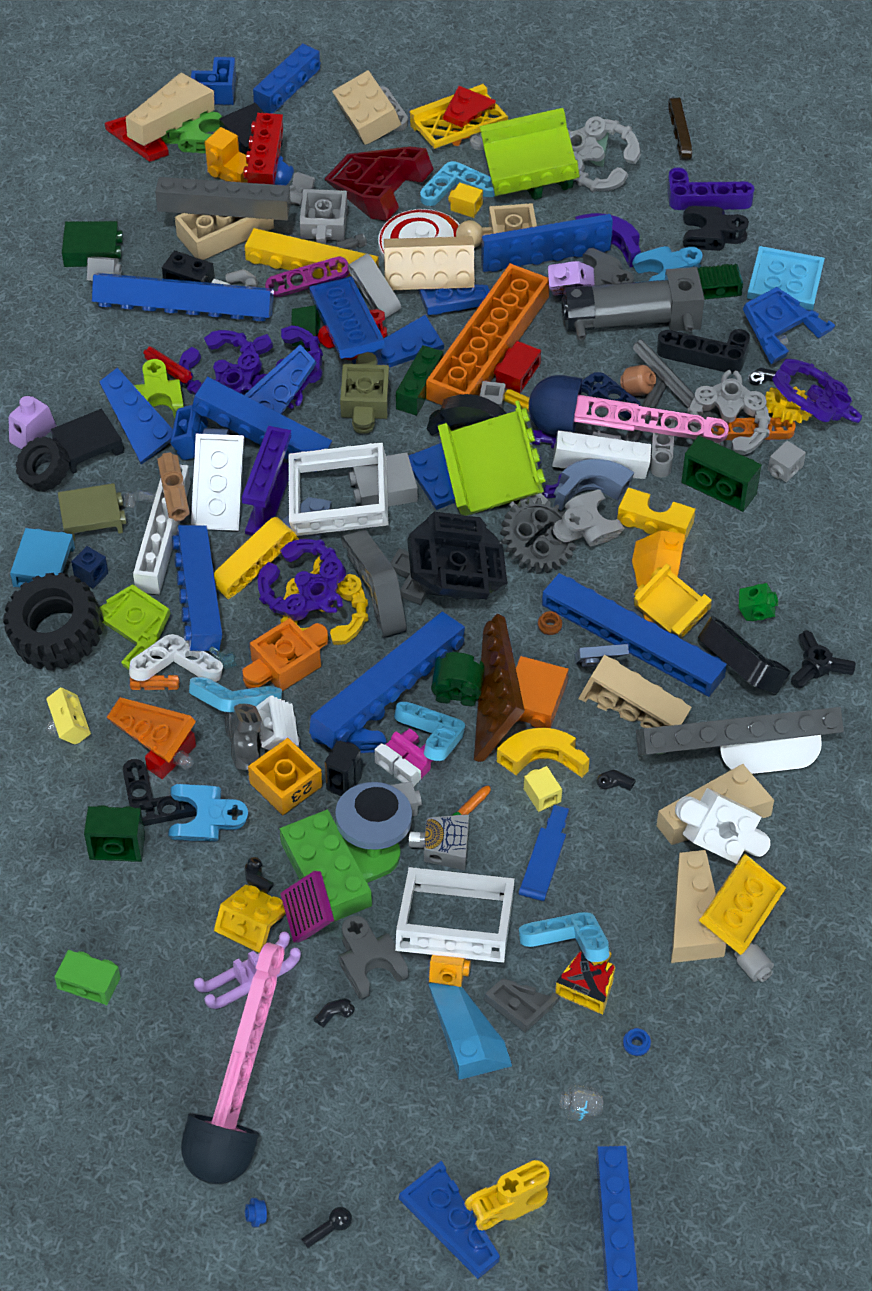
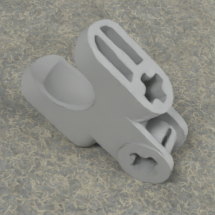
(585, 521)

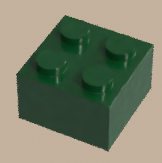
(114, 833)

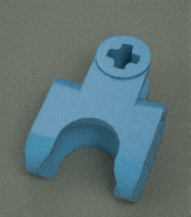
(663, 258)
(211, 813)

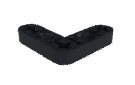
(146, 802)

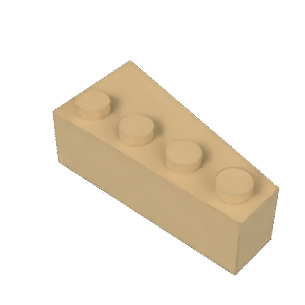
(169, 108)
(633, 696)
(736, 785)
(692, 897)

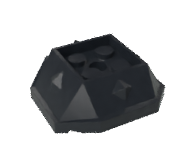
(457, 557)

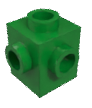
(757, 602)

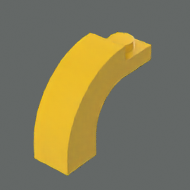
(542, 744)

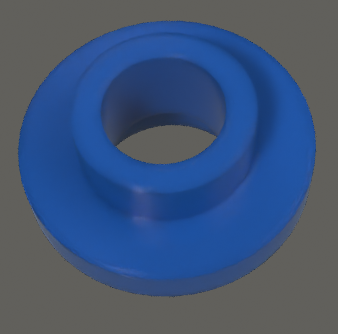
(636, 1034)
(256, 1212)

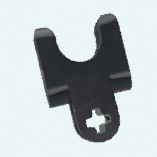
(714, 228)

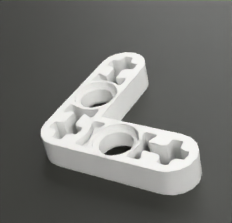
(178, 650)

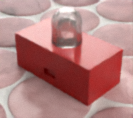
(181, 758)

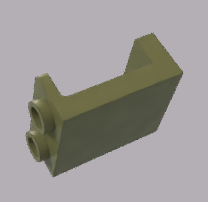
(91, 509)

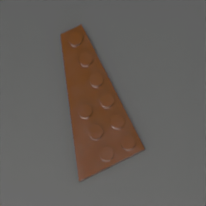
(500, 694)

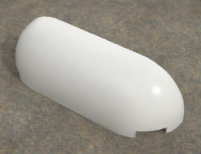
(773, 754)

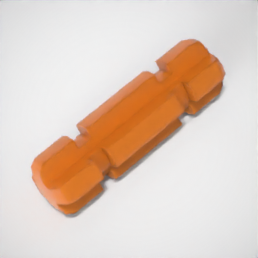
(156, 682)

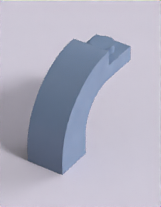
(593, 475)

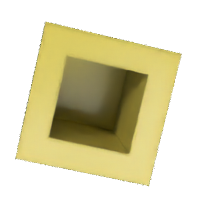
(542, 788)

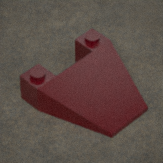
(376, 175)

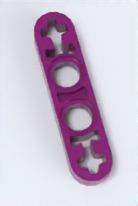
(307, 274)

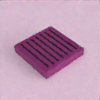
(307, 906)

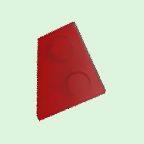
(466, 106)

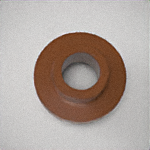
(550, 617)

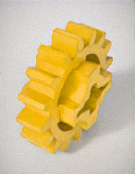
(780, 407)

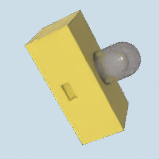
(67, 717)

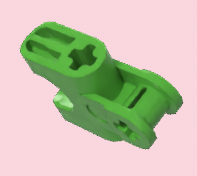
(193, 134)

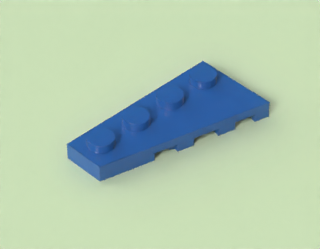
(283, 381)
(139, 420)

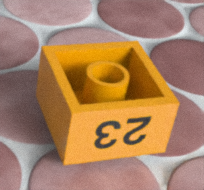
(285, 776)

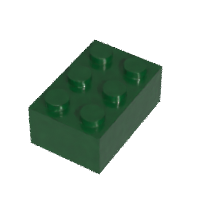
(721, 473)

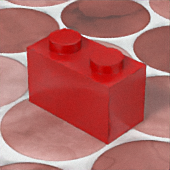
(518, 366)

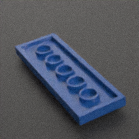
(545, 242)
(346, 317)

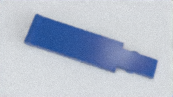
(545, 856)

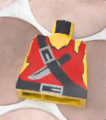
(587, 982)

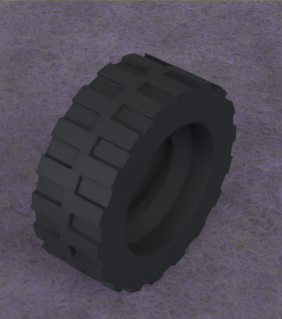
(32, 453)

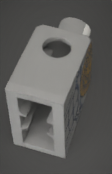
(443, 840)

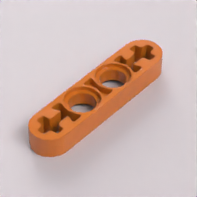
(749, 425)

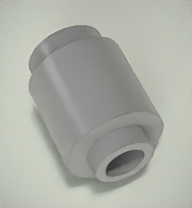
(755, 963)

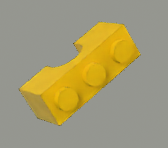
(635, 512)

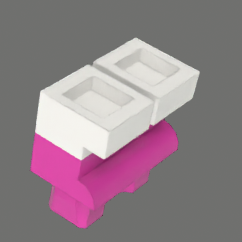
(403, 757)

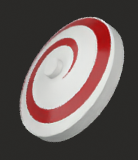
(417, 224)

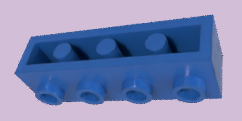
(287, 78)

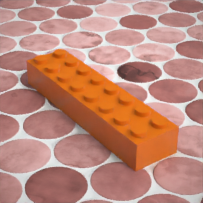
(489, 334)

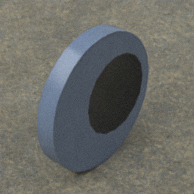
(373, 815)

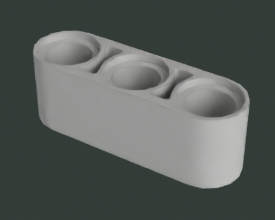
(374, 285)
(662, 451)

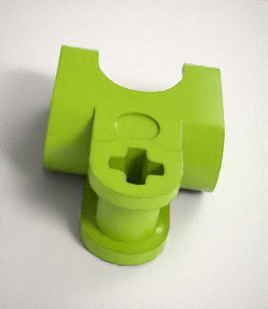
(157, 388)

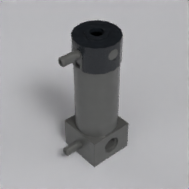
(671, 301)

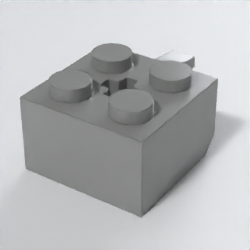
(323, 215)

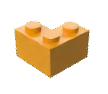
(224, 156)

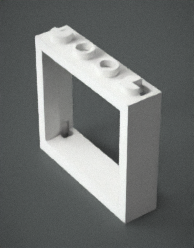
(341, 518)
(455, 941)

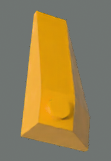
(655, 552)

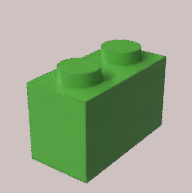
(87, 977)

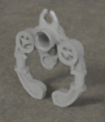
(590, 150)
(729, 405)

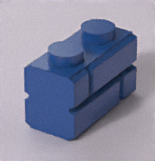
(184, 432)

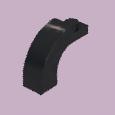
(463, 409)

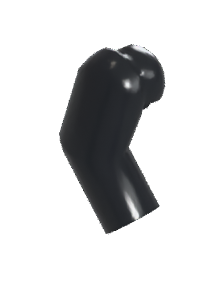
(760, 376)
(615, 778)
(332, 1008)

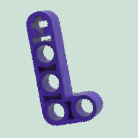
(713, 194)

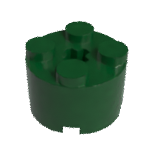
(457, 678)

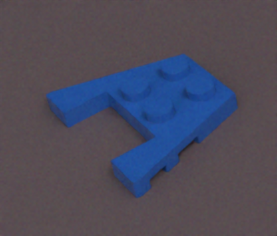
(777, 313)

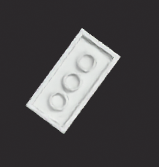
(217, 481)

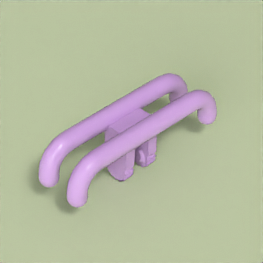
(244, 974)

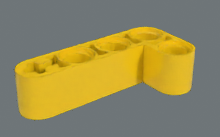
(252, 556)

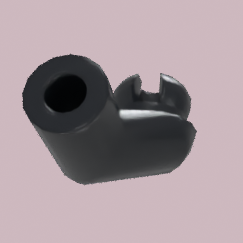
(254, 875)

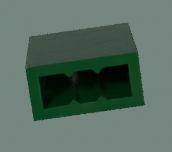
(90, 239)

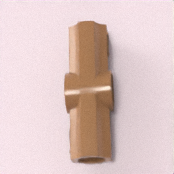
(173, 486)

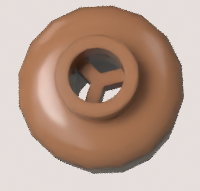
(638, 380)

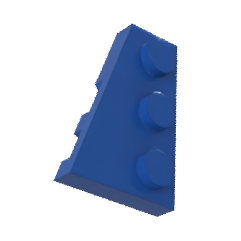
(433, 475)

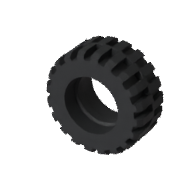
(39, 599)

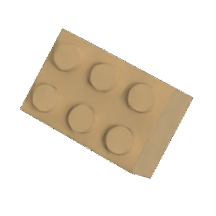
(367, 107)

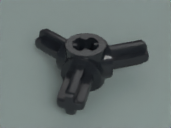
(818, 661)

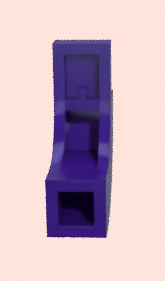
(623, 236)

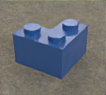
(220, 80)

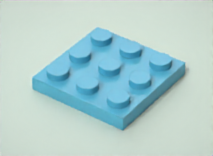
(790, 272)

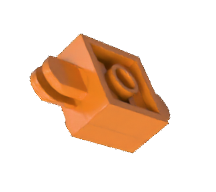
(275, 647)

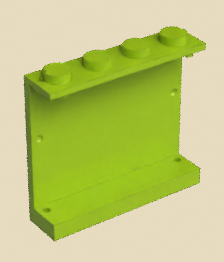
(529, 152)
(492, 461)

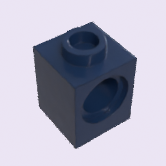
(90, 567)

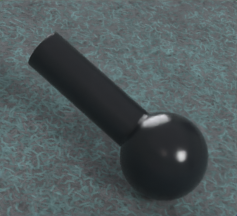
(339, 1219)

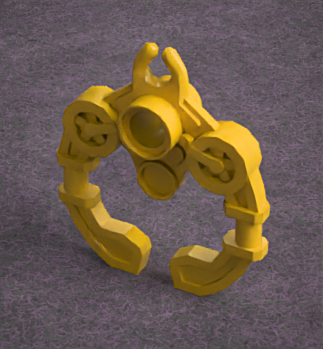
(350, 590)

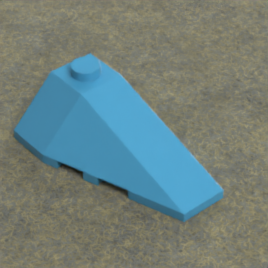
(469, 1035)

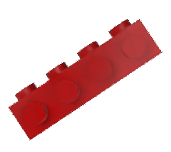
(264, 148)

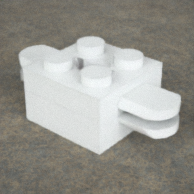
(722, 826)

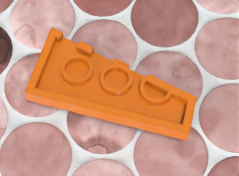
(152, 726)

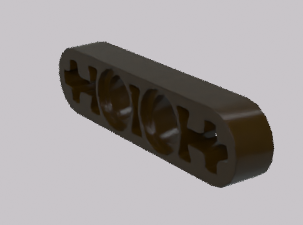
(680, 128)

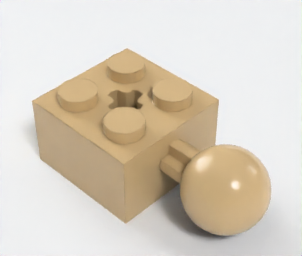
(501, 219)

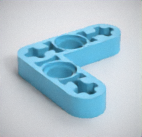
(452, 178)
(225, 699)
(445, 729)
(579, 926)

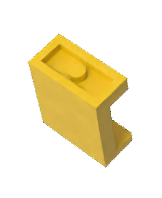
(671, 602)

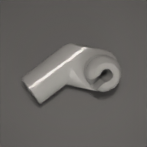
(242, 276)

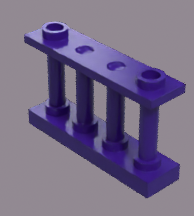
(267, 479)

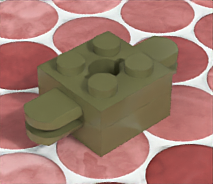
(364, 392)

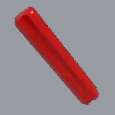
(172, 367)

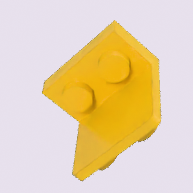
(249, 916)

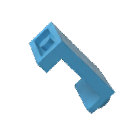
(40, 554)

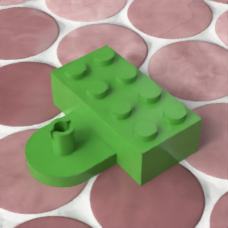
(345, 868)

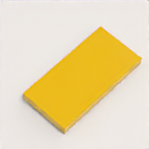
(742, 904)

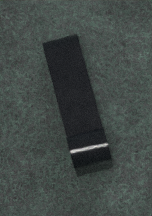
(705, 351)
(743, 657)

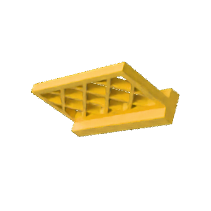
(433, 115)

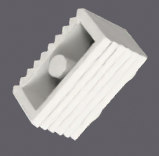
(277, 722)

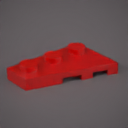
(150, 151)

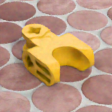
(512, 1196)

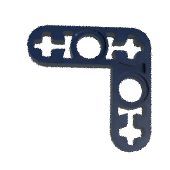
(605, 389)

